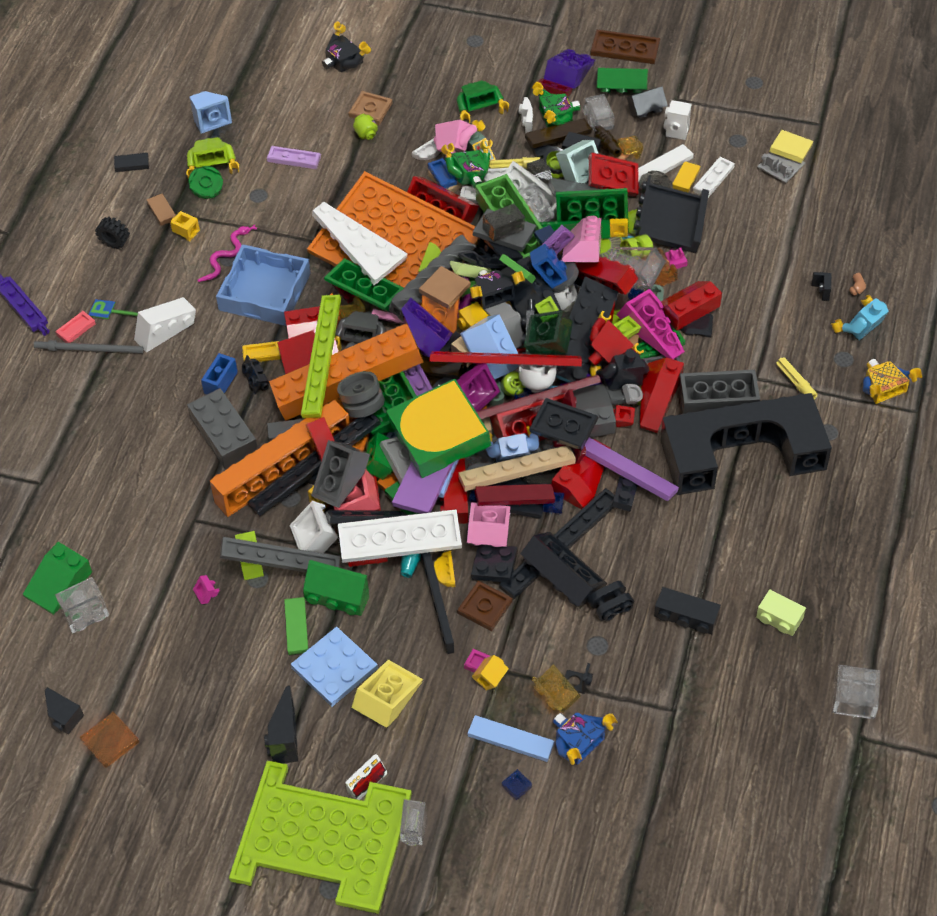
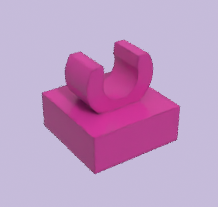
(677, 258)
(204, 589)

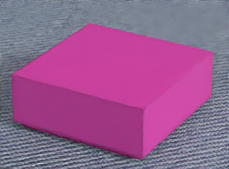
(474, 660)

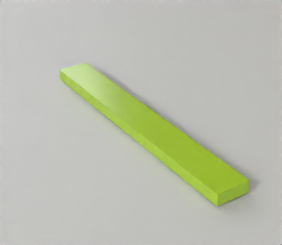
(321, 356)

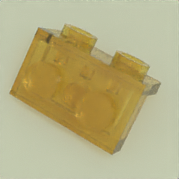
(556, 688)

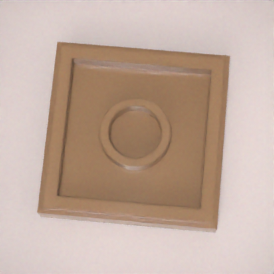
(371, 105)
(444, 287)

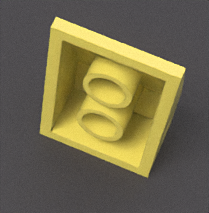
(386, 693)

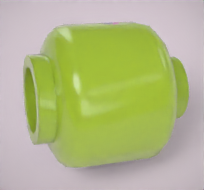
(365, 126)
(507, 384)

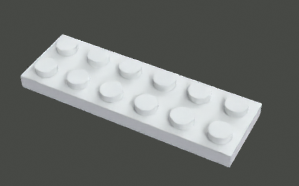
(399, 536)

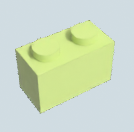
(780, 612)

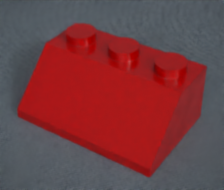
(691, 303)

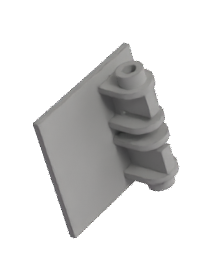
(779, 166)

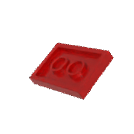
(613, 173)

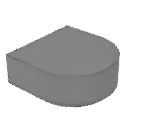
(632, 393)

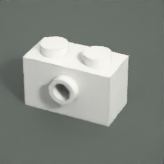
(677, 119)

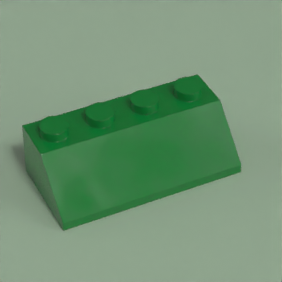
(351, 279)

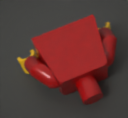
(608, 341)

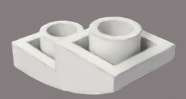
(526, 115)

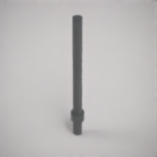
(53, 345)

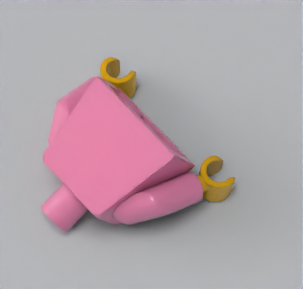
(457, 133)

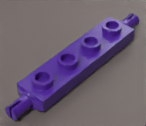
(23, 305)

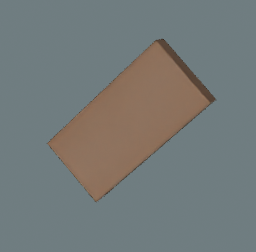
(161, 209)

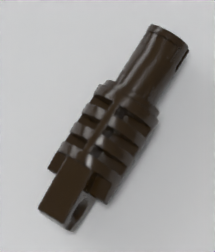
(608, 142)

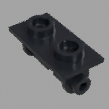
(254, 374)

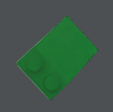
(57, 572)

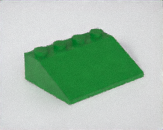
(600, 203)
(395, 391)

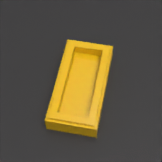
(686, 177)
(262, 351)

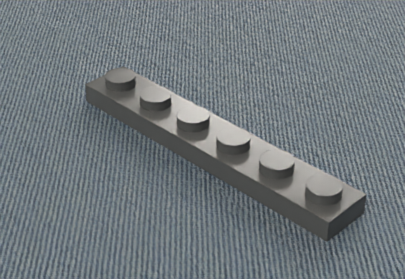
(272, 555)

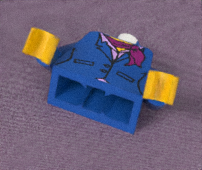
(580, 734)

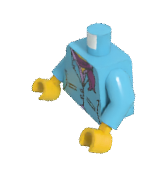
(865, 320)

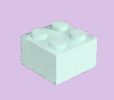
(575, 161)

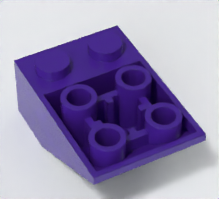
(568, 68)

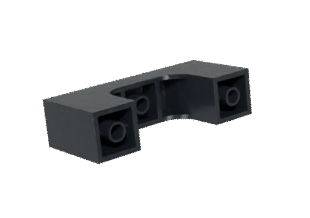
(785, 422)

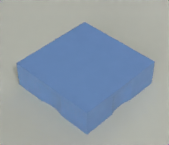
(263, 284)

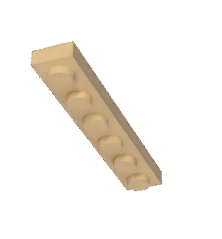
(517, 467)

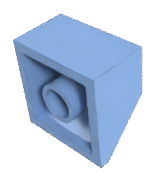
(210, 111)

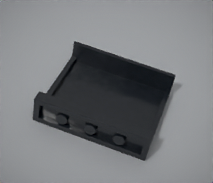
(671, 216)

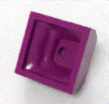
(479, 386)

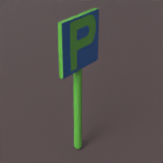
(104, 308)

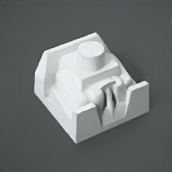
(313, 529)

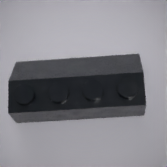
(525, 290)
(562, 568)

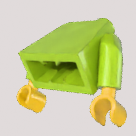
(210, 152)

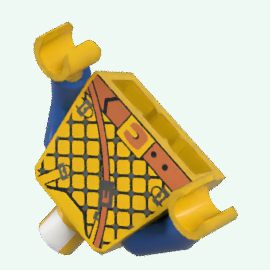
(887, 380)

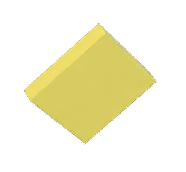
(791, 146)

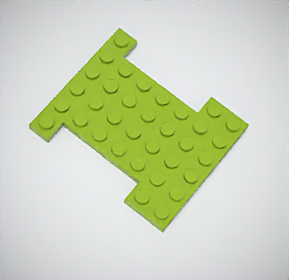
(323, 837)

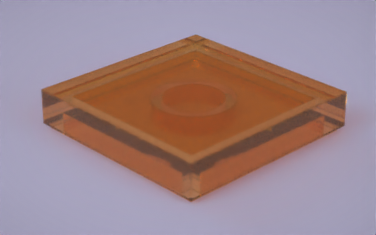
(109, 739)

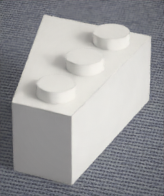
(163, 322)

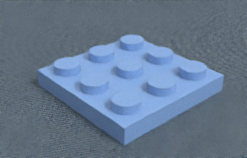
(334, 666)

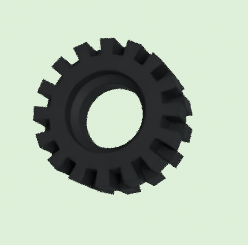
(112, 232)

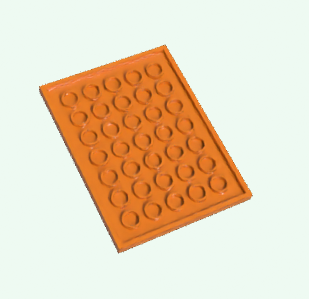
(397, 219)

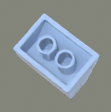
(491, 337)

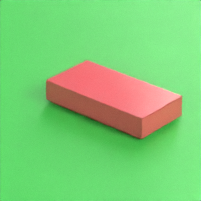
(75, 327)

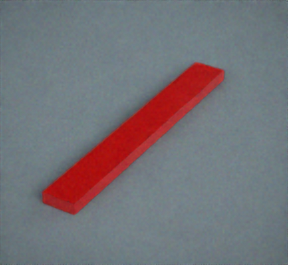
(504, 358)

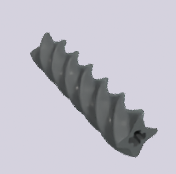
(411, 290)

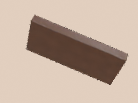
(625, 46)

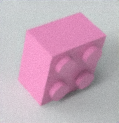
(488, 525)

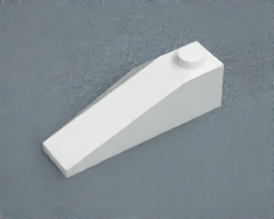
(522, 178)

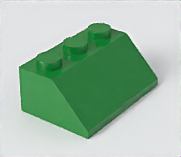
(622, 79)
(336, 588)

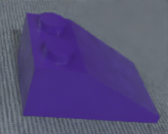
(426, 330)

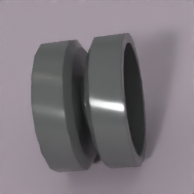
(361, 394)

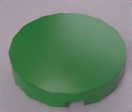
(205, 182)

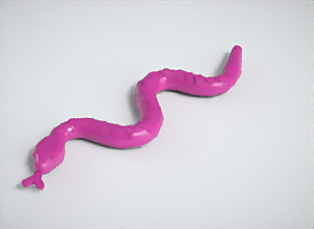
(223, 253)

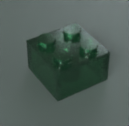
(548, 333)

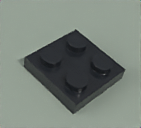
(494, 563)

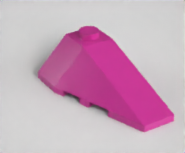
(655, 327)

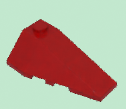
(658, 391)
(579, 481)

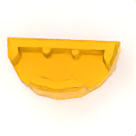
(444, 569)

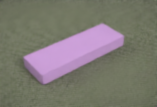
(293, 157)

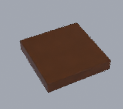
(484, 605)

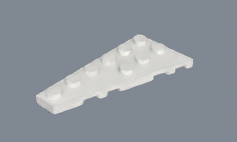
(361, 245)

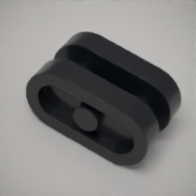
(611, 601)

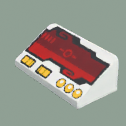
(359, 782)

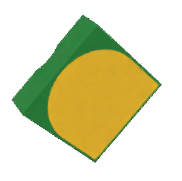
(438, 428)

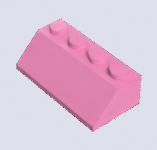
(586, 243)

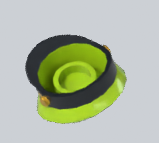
(552, 162)

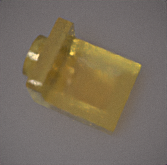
(631, 145)
(347, 310)

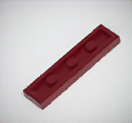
(514, 494)

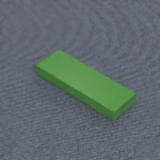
(296, 626)

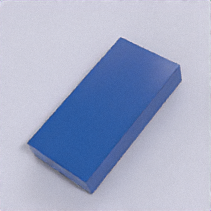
(439, 171)

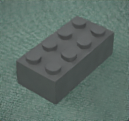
(717, 389)
(222, 428)

